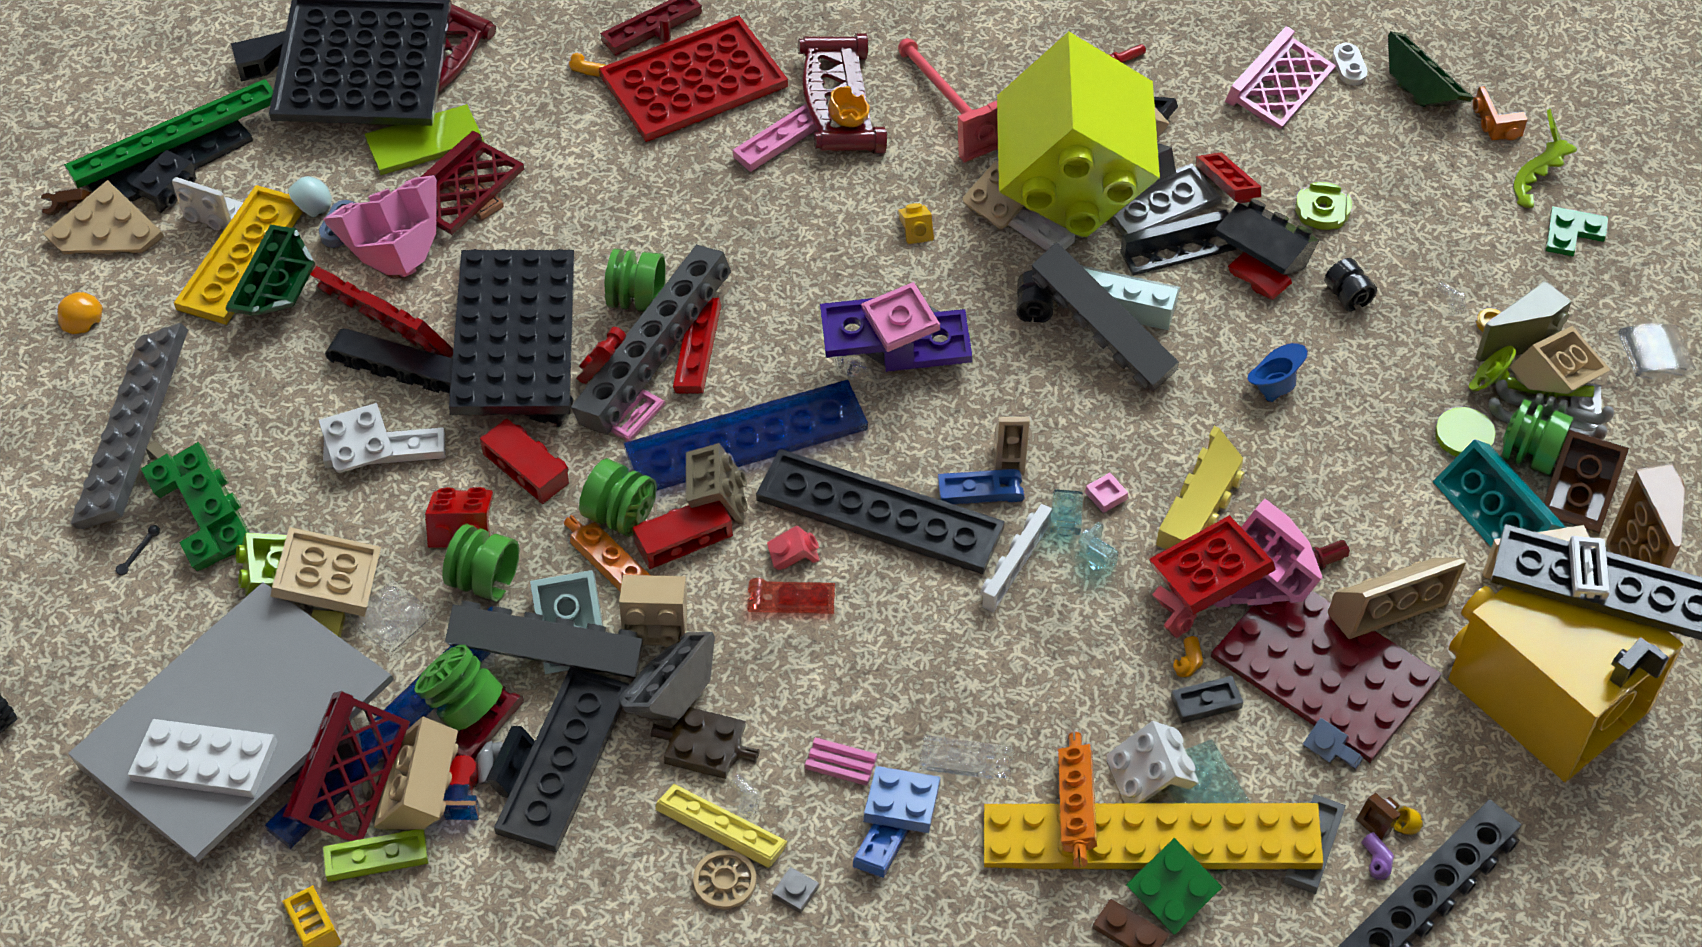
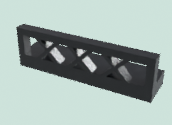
(1169, 237)

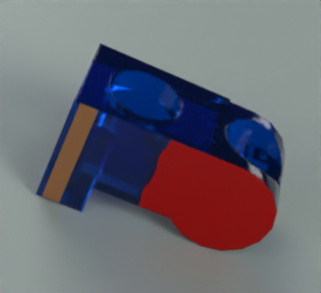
(459, 795)

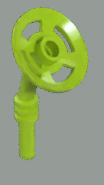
(1496, 369)

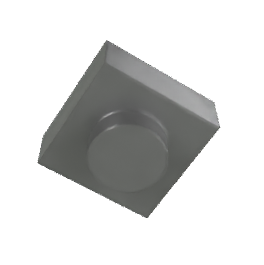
(795, 890)

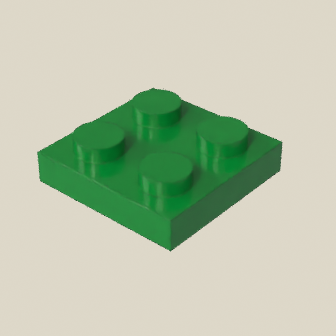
(1174, 886)

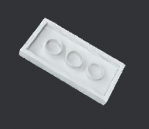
(203, 758)

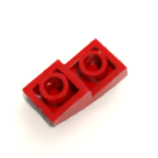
(1261, 277)

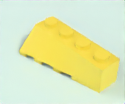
(1203, 491)

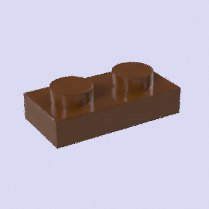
(1128, 927)

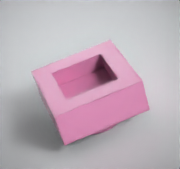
(1106, 492)

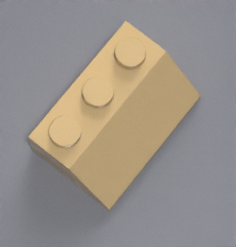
(1559, 363)
(418, 778)

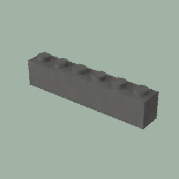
(1104, 317)
(543, 640)

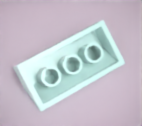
(1144, 299)

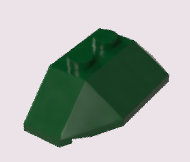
(1422, 75)
(274, 274)

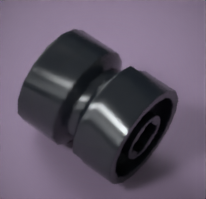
(1350, 284)
(1033, 300)

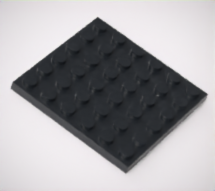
(361, 62)

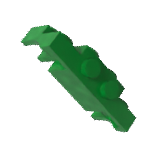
(208, 500)

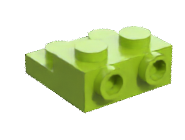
(259, 558)

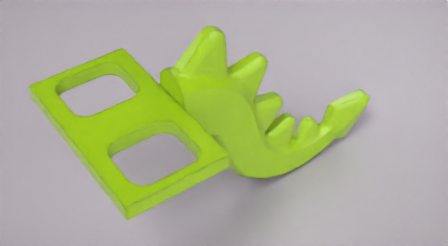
(1539, 165)

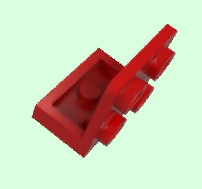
(453, 509)

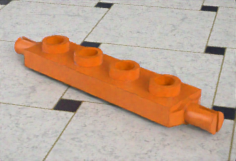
(602, 551)
(1077, 799)

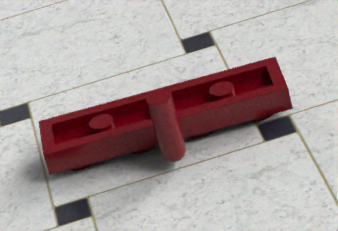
(650, 23)

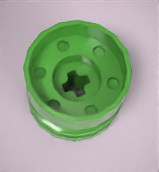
(631, 280)
(1536, 436)
(617, 496)
(479, 560)
(458, 687)

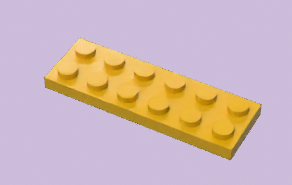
(227, 260)

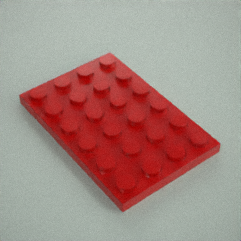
(693, 78)

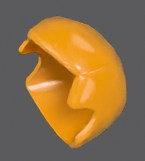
(847, 108)
(79, 312)

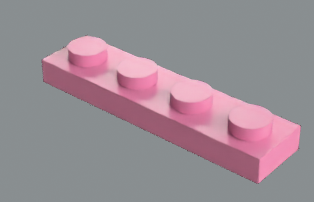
(775, 139)

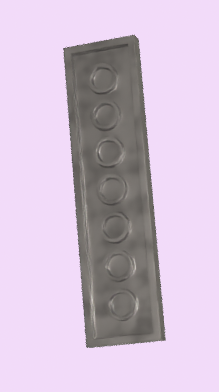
(129, 427)

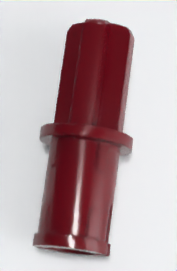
(1331, 553)

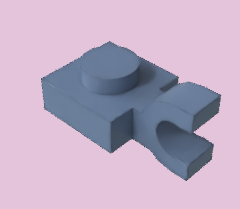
(1330, 742)

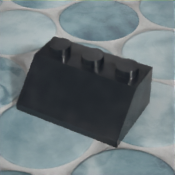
(1268, 237)

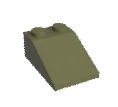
(1525, 322)

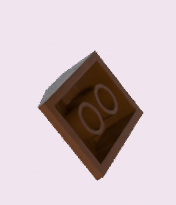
(1585, 480)

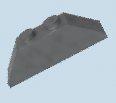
(672, 679)

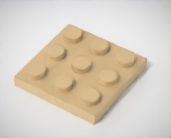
(326, 571)

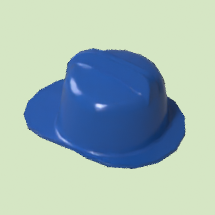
(1278, 371)

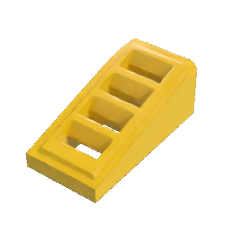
(320, 937)

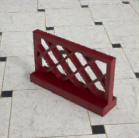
(463, 158)
(320, 757)

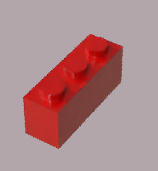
(525, 460)
(681, 532)

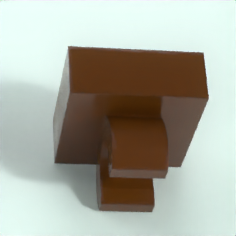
(1379, 815)

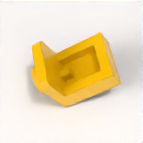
(917, 223)

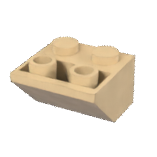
(654, 608)

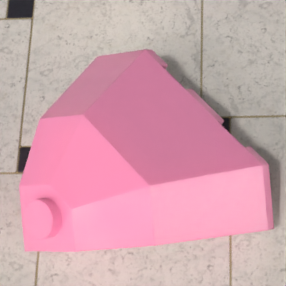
(392, 228)
(1292, 554)

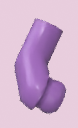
(1381, 859)

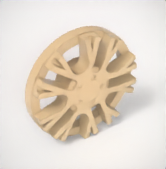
(724, 879)

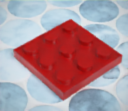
(1212, 564)

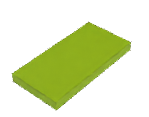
(411, 145)

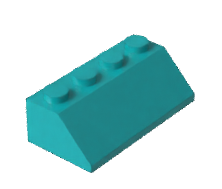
(1492, 494)

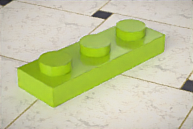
(375, 855)

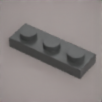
(1330, 817)

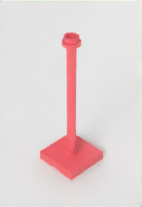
(975, 127)

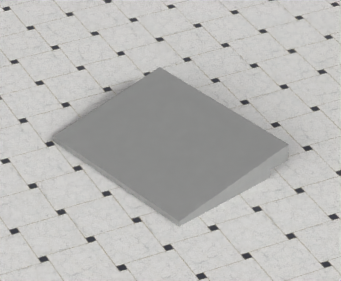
(252, 671)

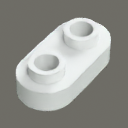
(1349, 64)

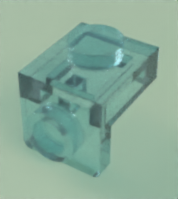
(1066, 512)
(1095, 551)

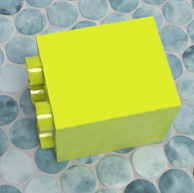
(1077, 136)

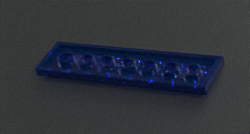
(752, 432)

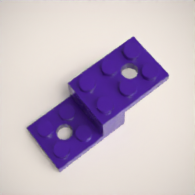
(917, 354)

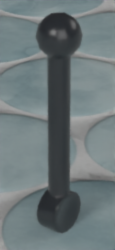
(123, 569)

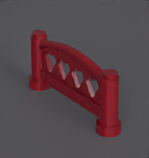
(474, 28)
(846, 54)

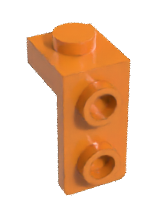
(1498, 126)

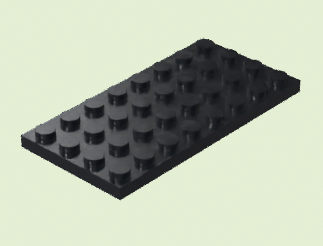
(513, 333)

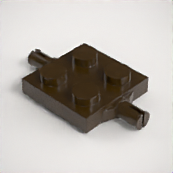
(705, 742)

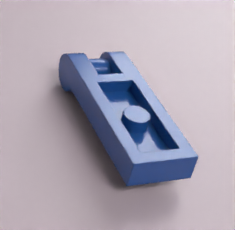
(981, 486)

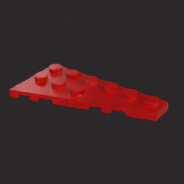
(412, 330)

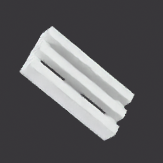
(1576, 574)

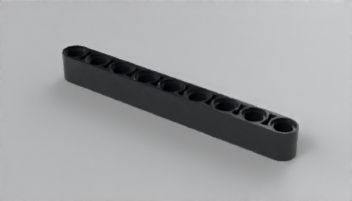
(403, 363)

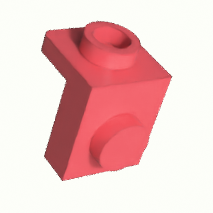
(793, 547)
(1181, 617)

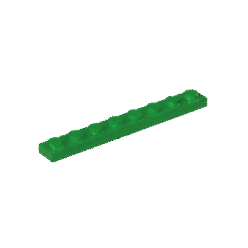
(169, 134)

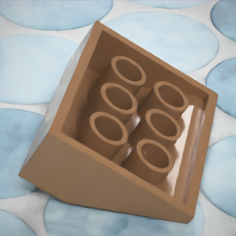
(1650, 517)

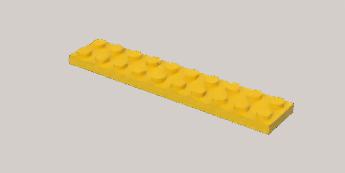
(1136, 832)

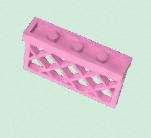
(1267, 63)

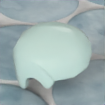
(310, 195)

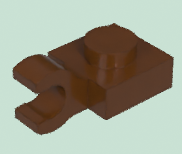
(64, 198)

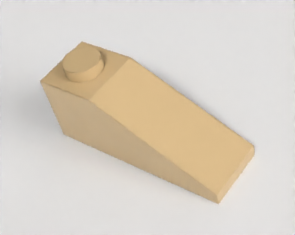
(1011, 443)

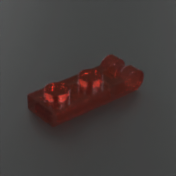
(791, 597)

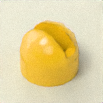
(1411, 818)

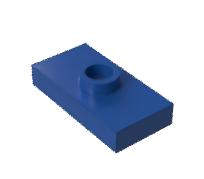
(879, 849)

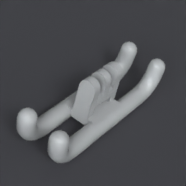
(1548, 408)

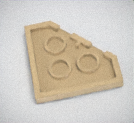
(104, 225)

